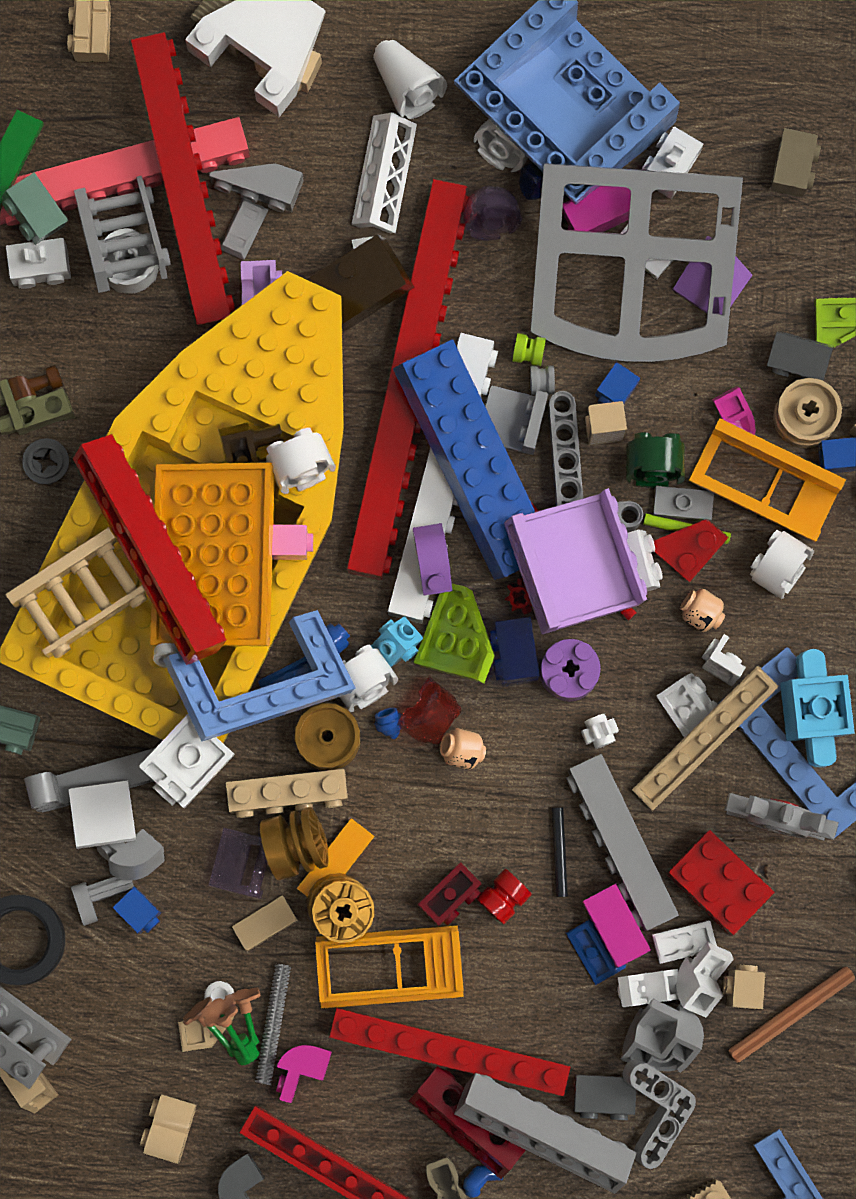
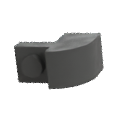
(239, 1178)

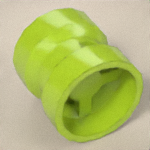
(529, 349)

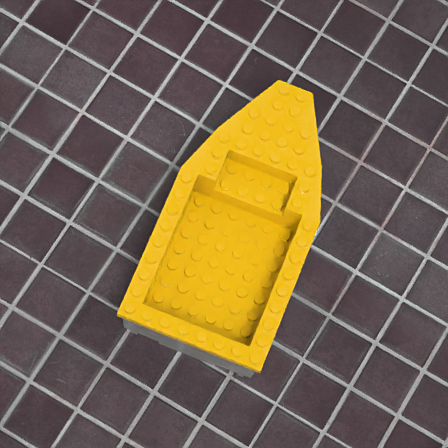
(260, 367)

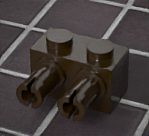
(242, 442)

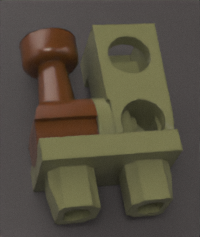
(27, 409)

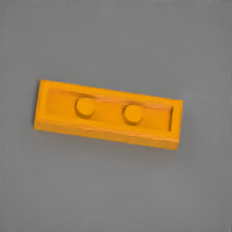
(341, 853)

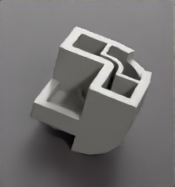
(664, 1037)

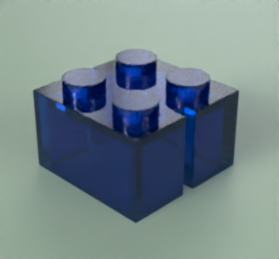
(515, 652)

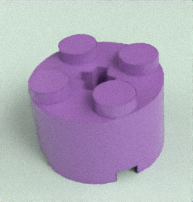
(559, 683)

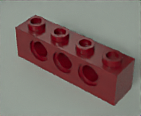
(473, 1138)

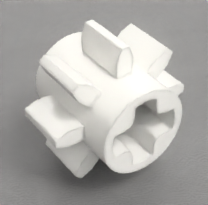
(600, 731)

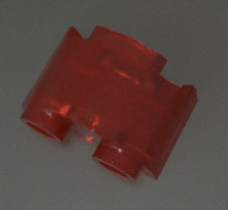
(431, 714)

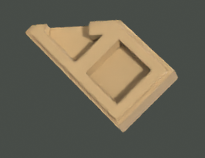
(196, 1036)

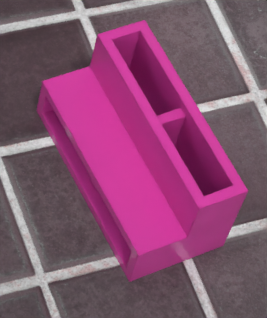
(599, 210)
(616, 926)

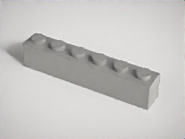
(622, 842)
(545, 1133)

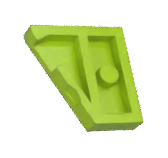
(835, 320)

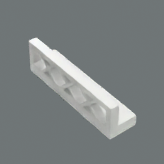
(379, 169)

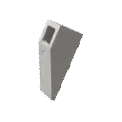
(267, 183)

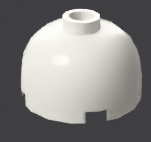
(498, 148)

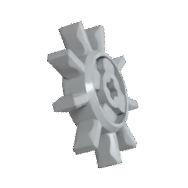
(781, 817)

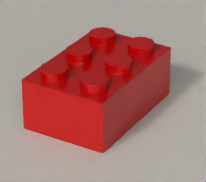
(720, 883)

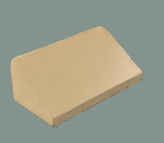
(264, 923)

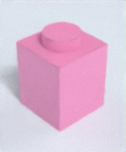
(291, 542)

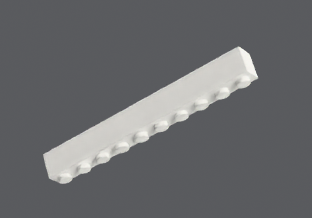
(435, 496)

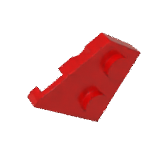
(690, 547)

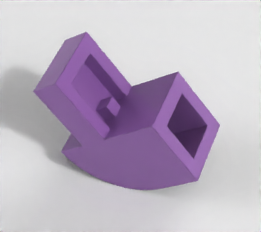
(432, 559)

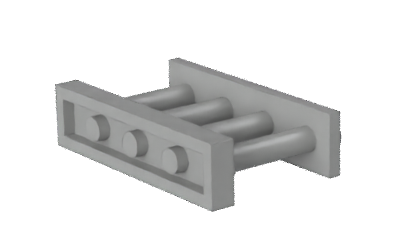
(99, 248)
(32, 1031)

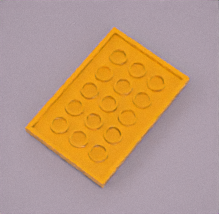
(225, 535)

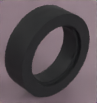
(55, 943)

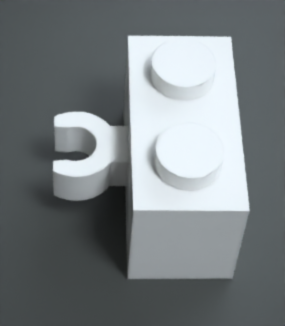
(676, 154)
(38, 263)

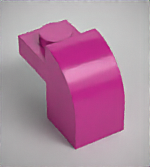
(301, 1060)

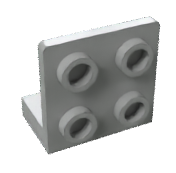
(516, 417)

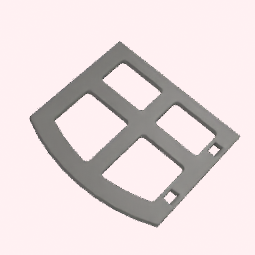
(636, 248)

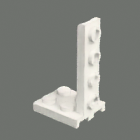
(184, 763)

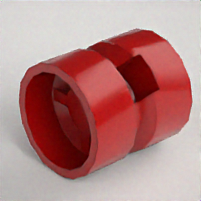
(504, 896)

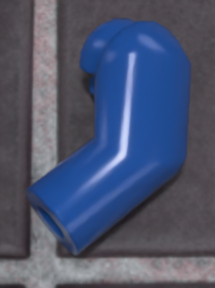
(477, 1179)

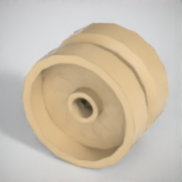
(810, 396)

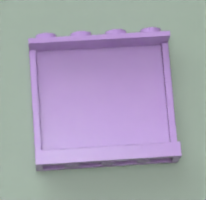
(576, 562)

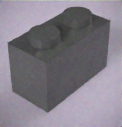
(799, 356)
(603, 1095)

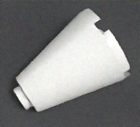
(408, 79)

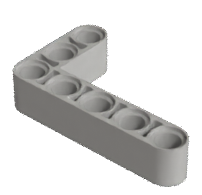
(570, 449)
(51, 792)

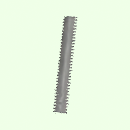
(273, 1024)

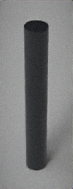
(559, 852)

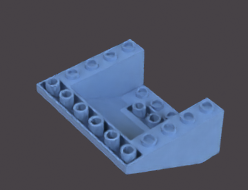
(565, 94)

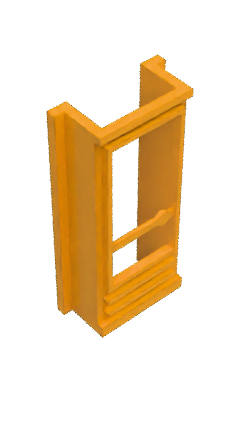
(812, 501)
(441, 966)

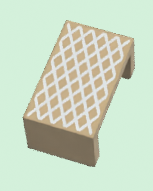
(606, 423)

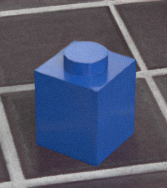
(617, 385)
(838, 455)
(138, 911)

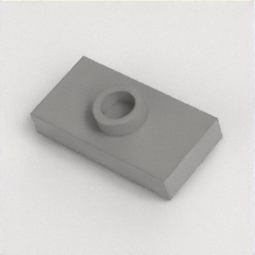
(683, 503)

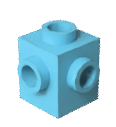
(397, 641)

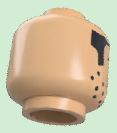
(702, 610)
(462, 748)

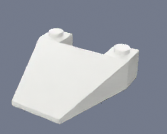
(269, 32)

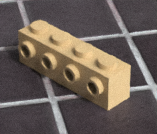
(286, 792)

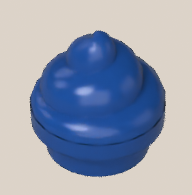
(387, 722)

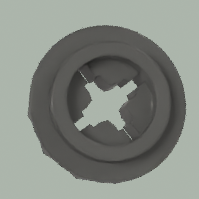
(40, 449)

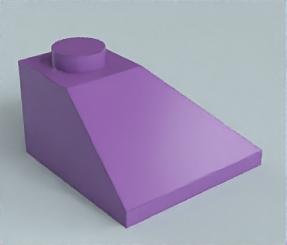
(695, 284)

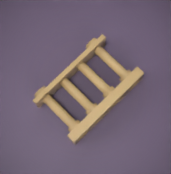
(51, 579)

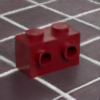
(449, 894)

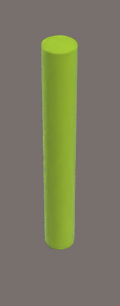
(670, 524)

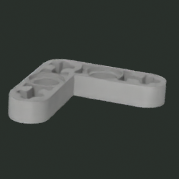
(667, 1102)

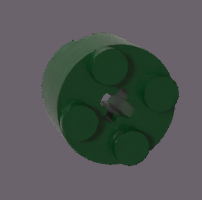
(655, 460)

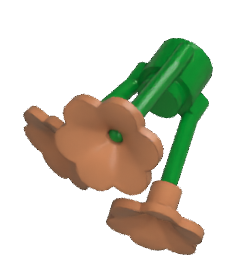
(219, 1013)

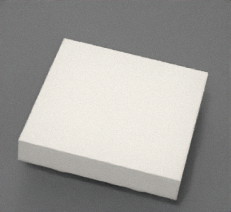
(102, 814)

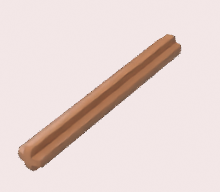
(791, 1014)

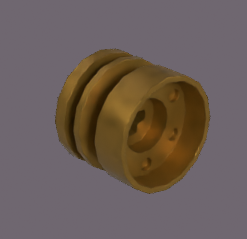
(288, 844)
(337, 891)

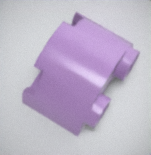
(257, 276)

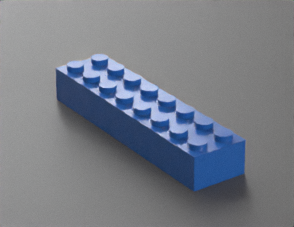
(466, 450)

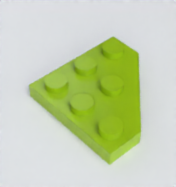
(456, 637)

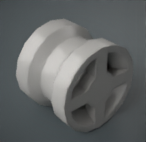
(542, 379)

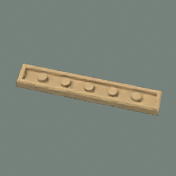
(705, 738)

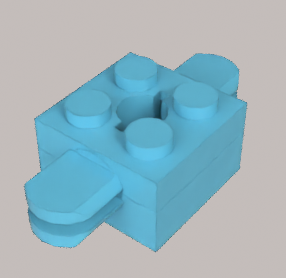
(827, 704)

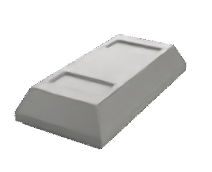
(243, 229)

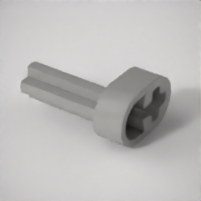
(86, 895)

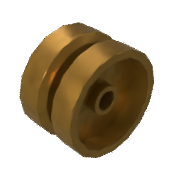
(318, 722)

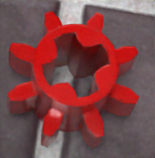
(516, 597)

